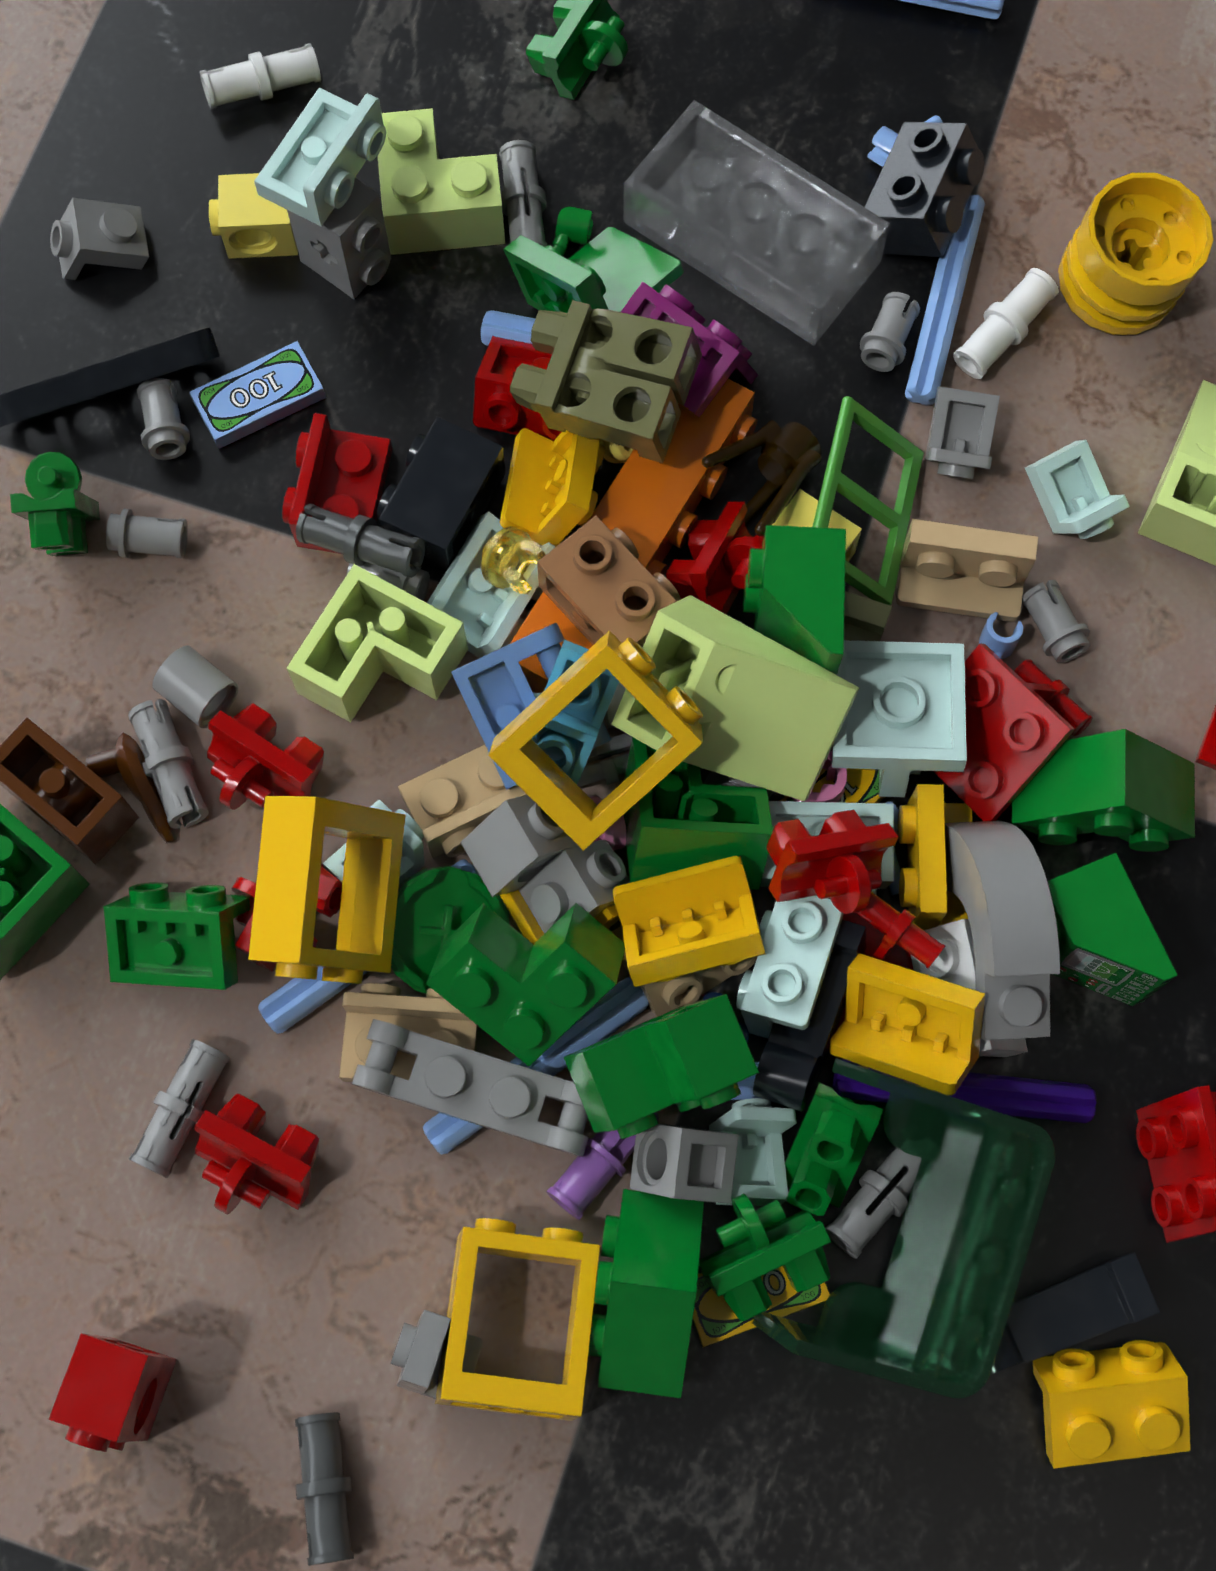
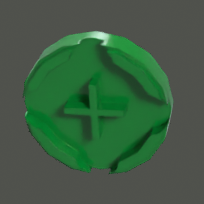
(429, 912)

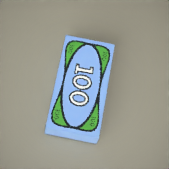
(257, 394)

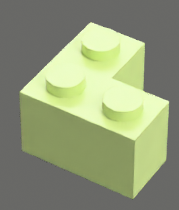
(432, 199)
(373, 631)

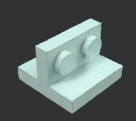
(905, 712)

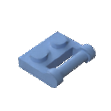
(499, 690)

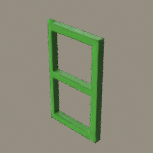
(896, 520)

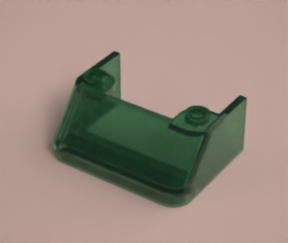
(955, 1250)

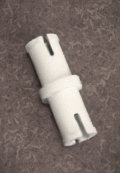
(260, 76)
(1006, 323)

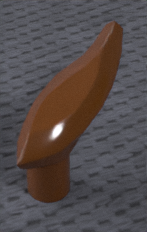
(128, 760)

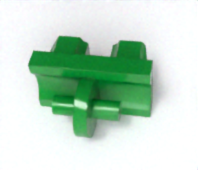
(584, 40)
(58, 507)
(828, 1150)
(761, 1243)

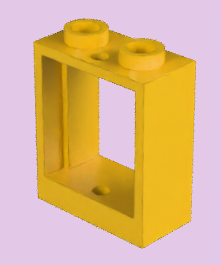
(550, 785)
(290, 885)
(511, 1394)

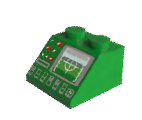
(1107, 934)

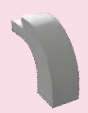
(1011, 924)

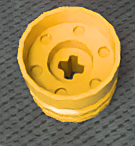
(1135, 253)

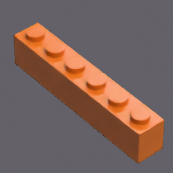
(657, 501)

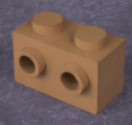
(603, 584)

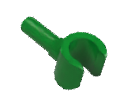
(572, 226)

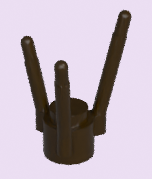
(784, 459)

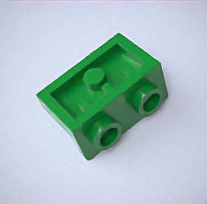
(174, 936)

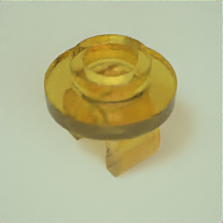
(508, 558)

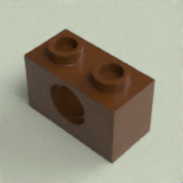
(63, 791)

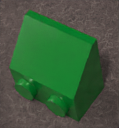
(800, 591)

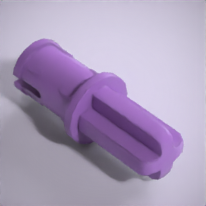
(591, 1173)

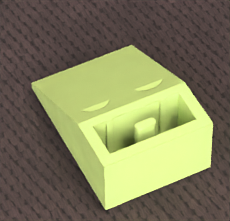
(1185, 498)
(761, 704)

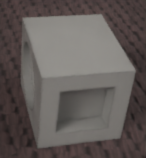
(514, 845)
(685, 1163)

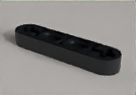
(107, 376)

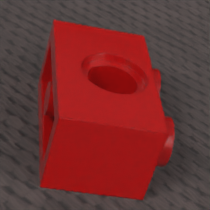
(111, 1392)

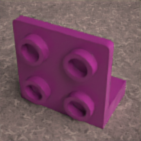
(719, 346)

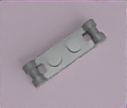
(473, 1088)

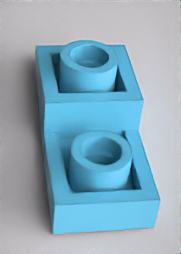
(574, 730)

